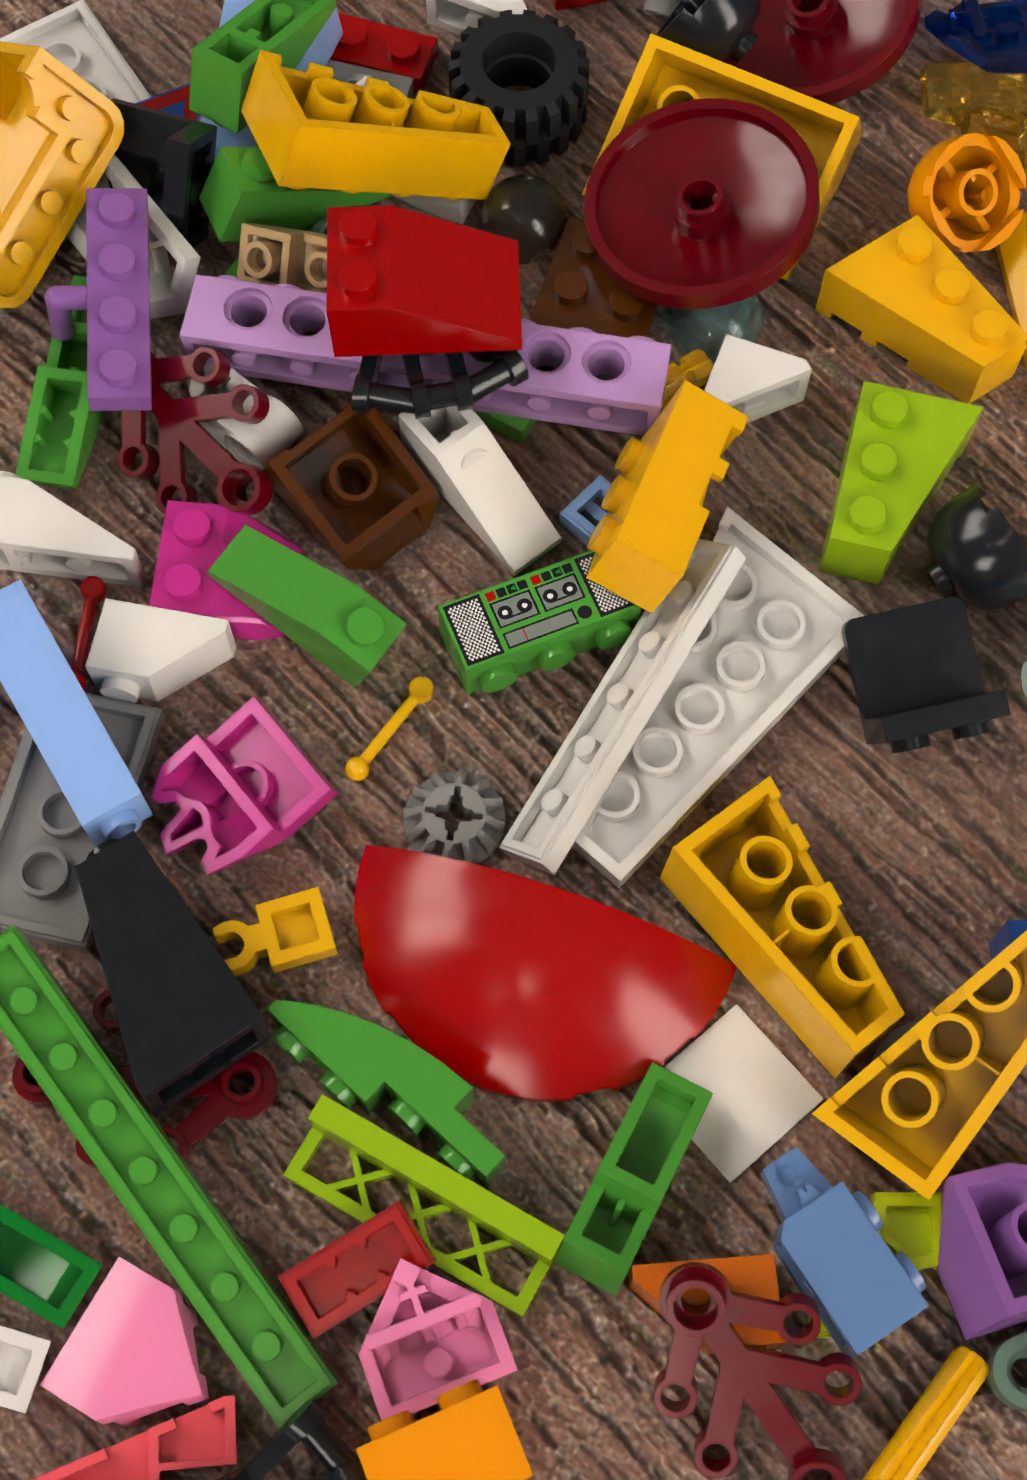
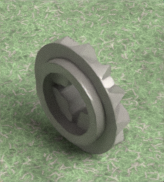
(473, 839)

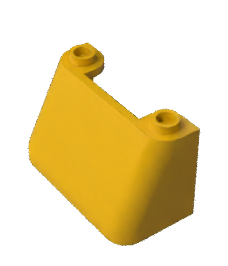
(52, 148)

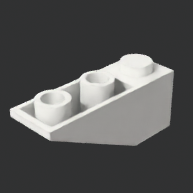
(480, 484)

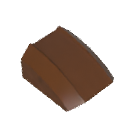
(356, 488)

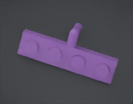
(114, 301)

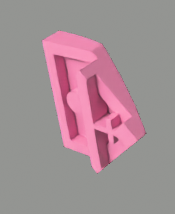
(430, 1341)
(129, 1351)

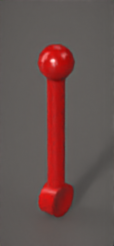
(93, 591)

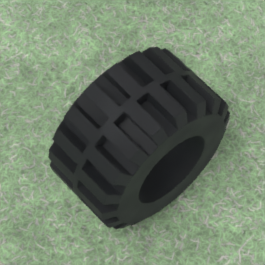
(529, 54)

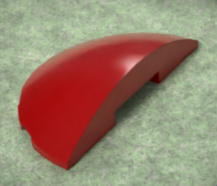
(524, 979)

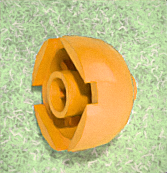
(968, 191)

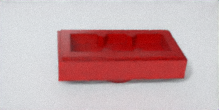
(354, 1268)

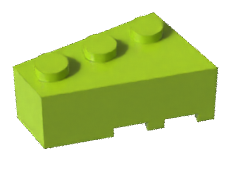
(889, 473)

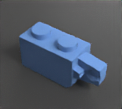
(838, 1255)

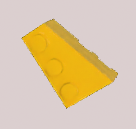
(927, 309)

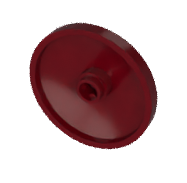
(829, 45)
(702, 203)

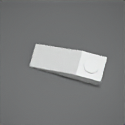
(55, 540)

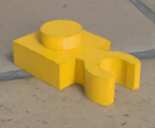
(289, 931)

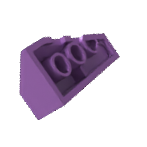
(985, 1248)

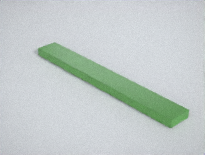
(157, 1185)

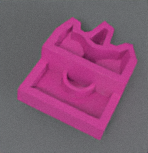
(188, 547)
(239, 789)

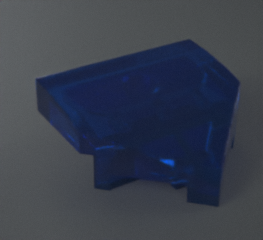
(985, 33)

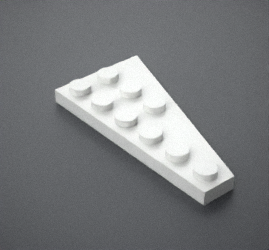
(740, 678)

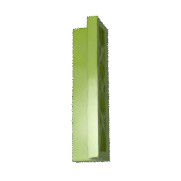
(438, 1183)

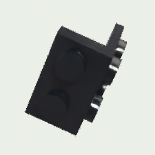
(919, 675)

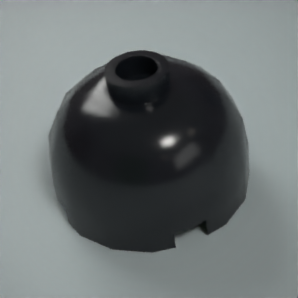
(714, 27)
(976, 554)

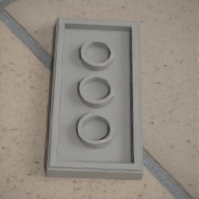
(45, 839)

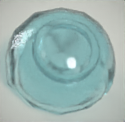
(708, 327)

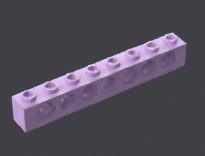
(566, 395)

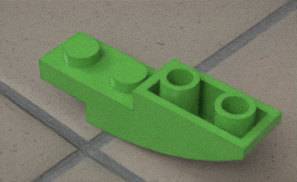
(370, 1063)

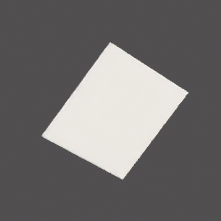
(753, 1092)

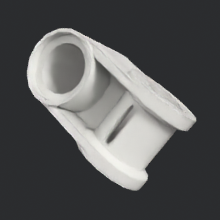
(250, 442)

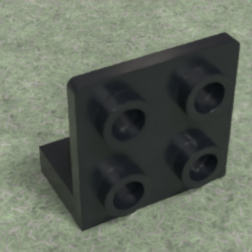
(171, 161)

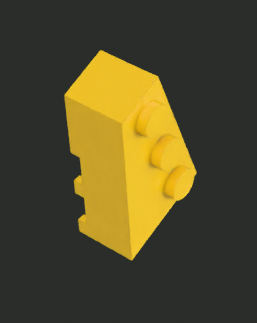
(660, 497)

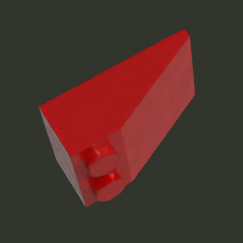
(418, 284)

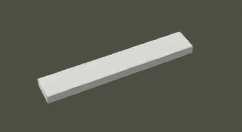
(619, 710)

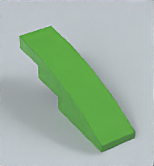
(59, 421)

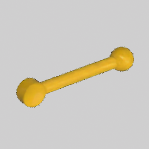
(419, 693)

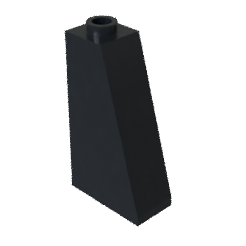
(167, 982)

